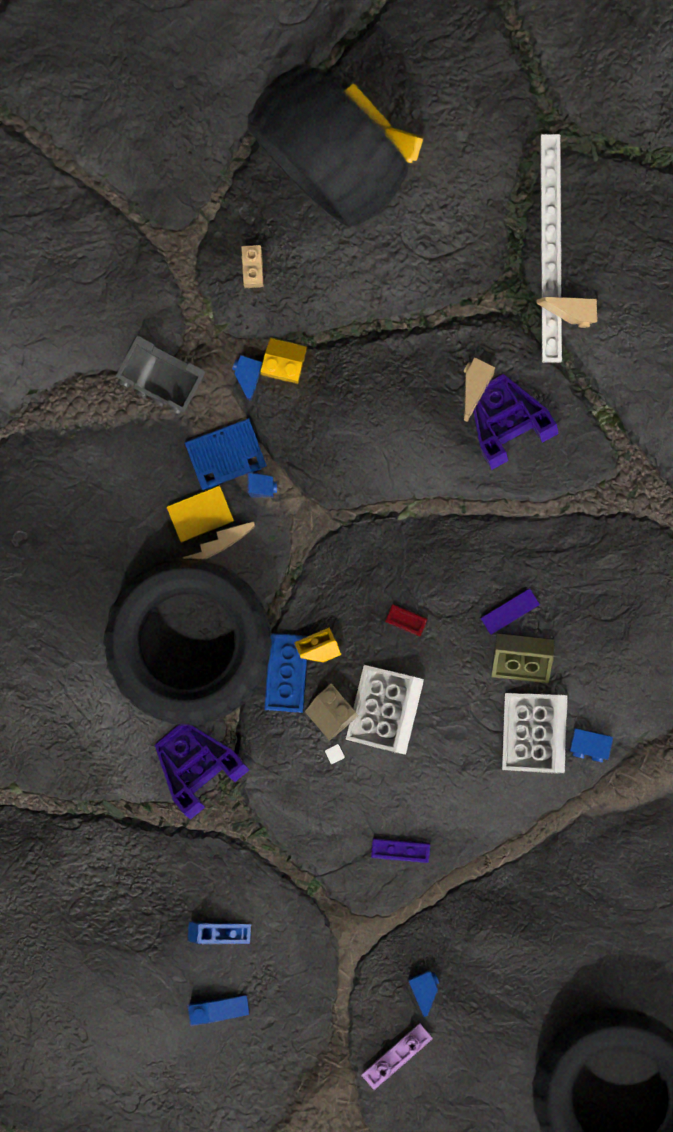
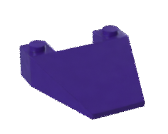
(505, 414)
(190, 761)

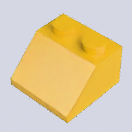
(283, 360)

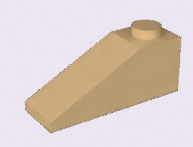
(572, 310)
(476, 380)

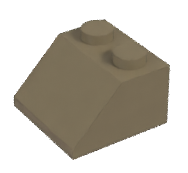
(331, 712)

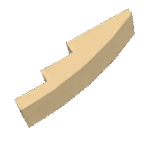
(225, 539)

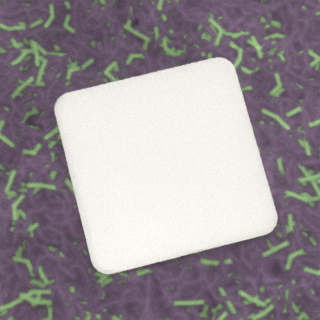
(334, 754)

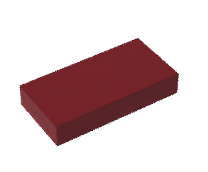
(406, 620)

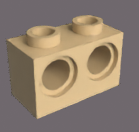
(252, 266)

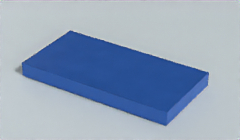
(285, 675)

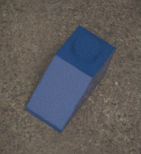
(247, 374)
(424, 989)

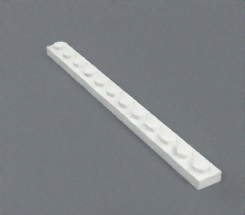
(550, 244)

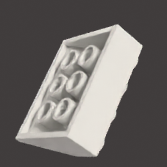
(385, 709)
(534, 733)

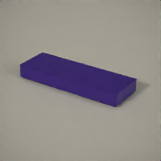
(510, 611)
(400, 850)

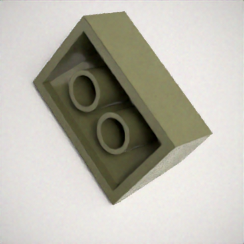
(522, 658)

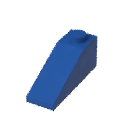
(261, 485)
(219, 933)
(218, 1009)

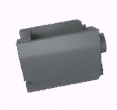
(159, 376)

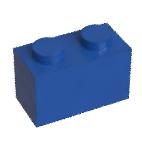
(590, 744)

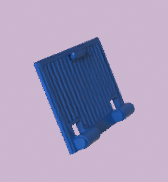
(225, 454)

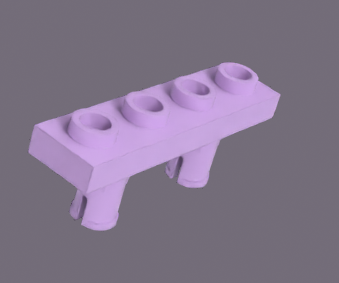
(396, 1056)

